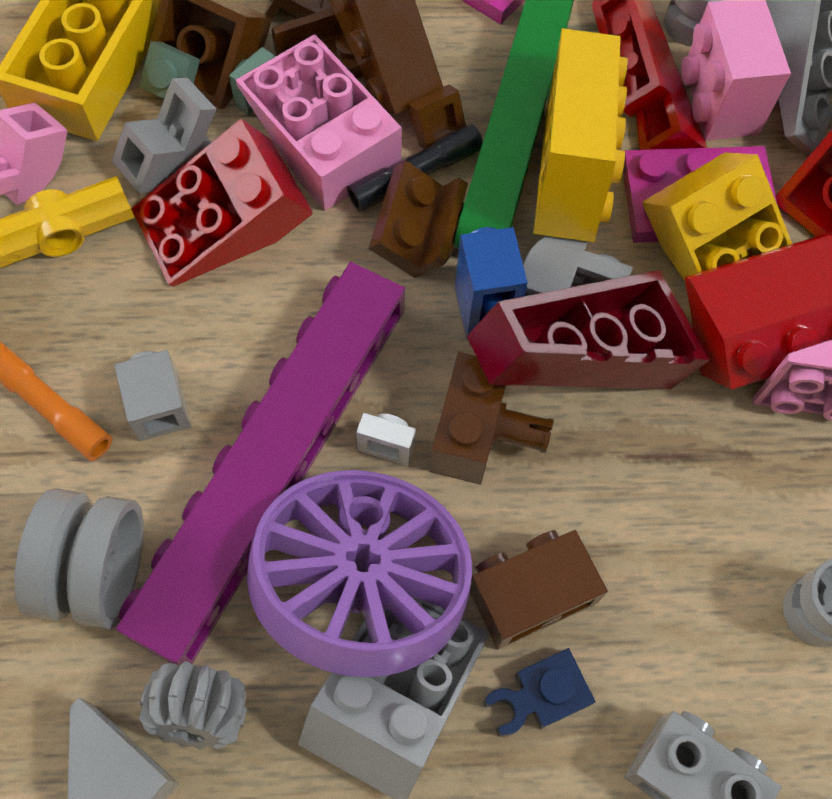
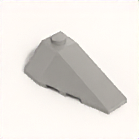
(807, 44)

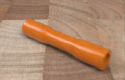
(66, 419)

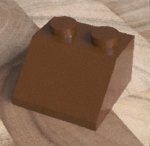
(217, 34)

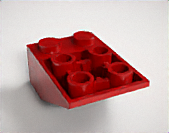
(221, 205)

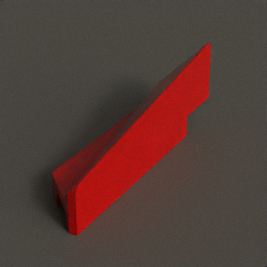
(651, 76)

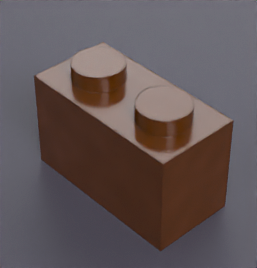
(535, 586)

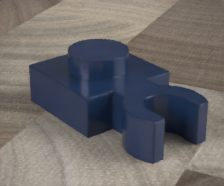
(548, 691)

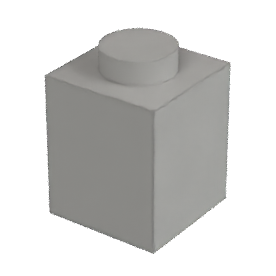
(152, 394)

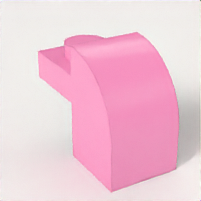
(29, 150)

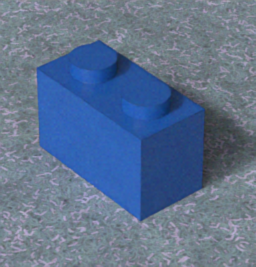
(487, 273)

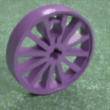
(359, 571)

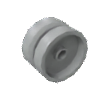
(78, 558)

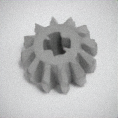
(193, 706)

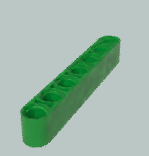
(515, 118)

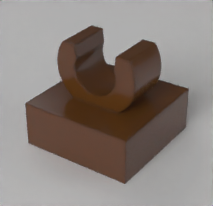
(436, 115)

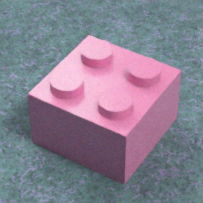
(734, 68)

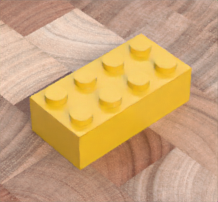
(78, 59)
(582, 136)

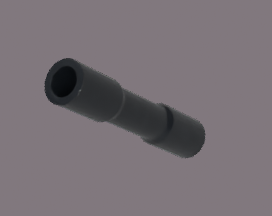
(439, 155)

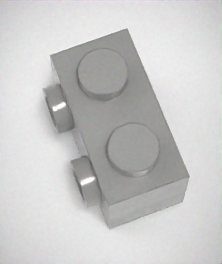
(688, 763)

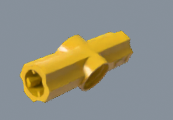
(59, 221)

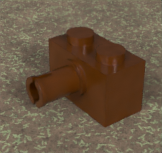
(477, 418)

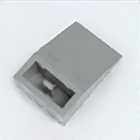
(389, 723)

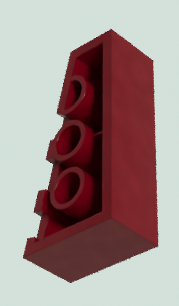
(590, 336)

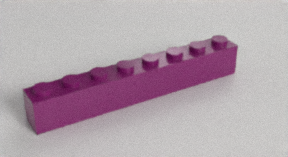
(275, 450)

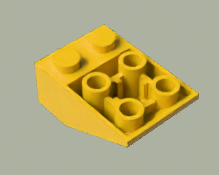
(717, 215)

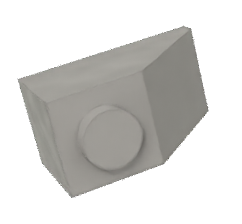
(108, 762)

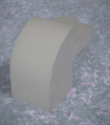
(159, 147)
(564, 264)

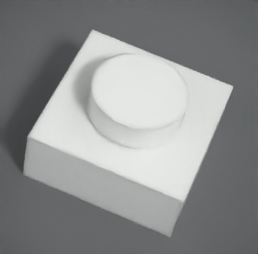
(386, 438)

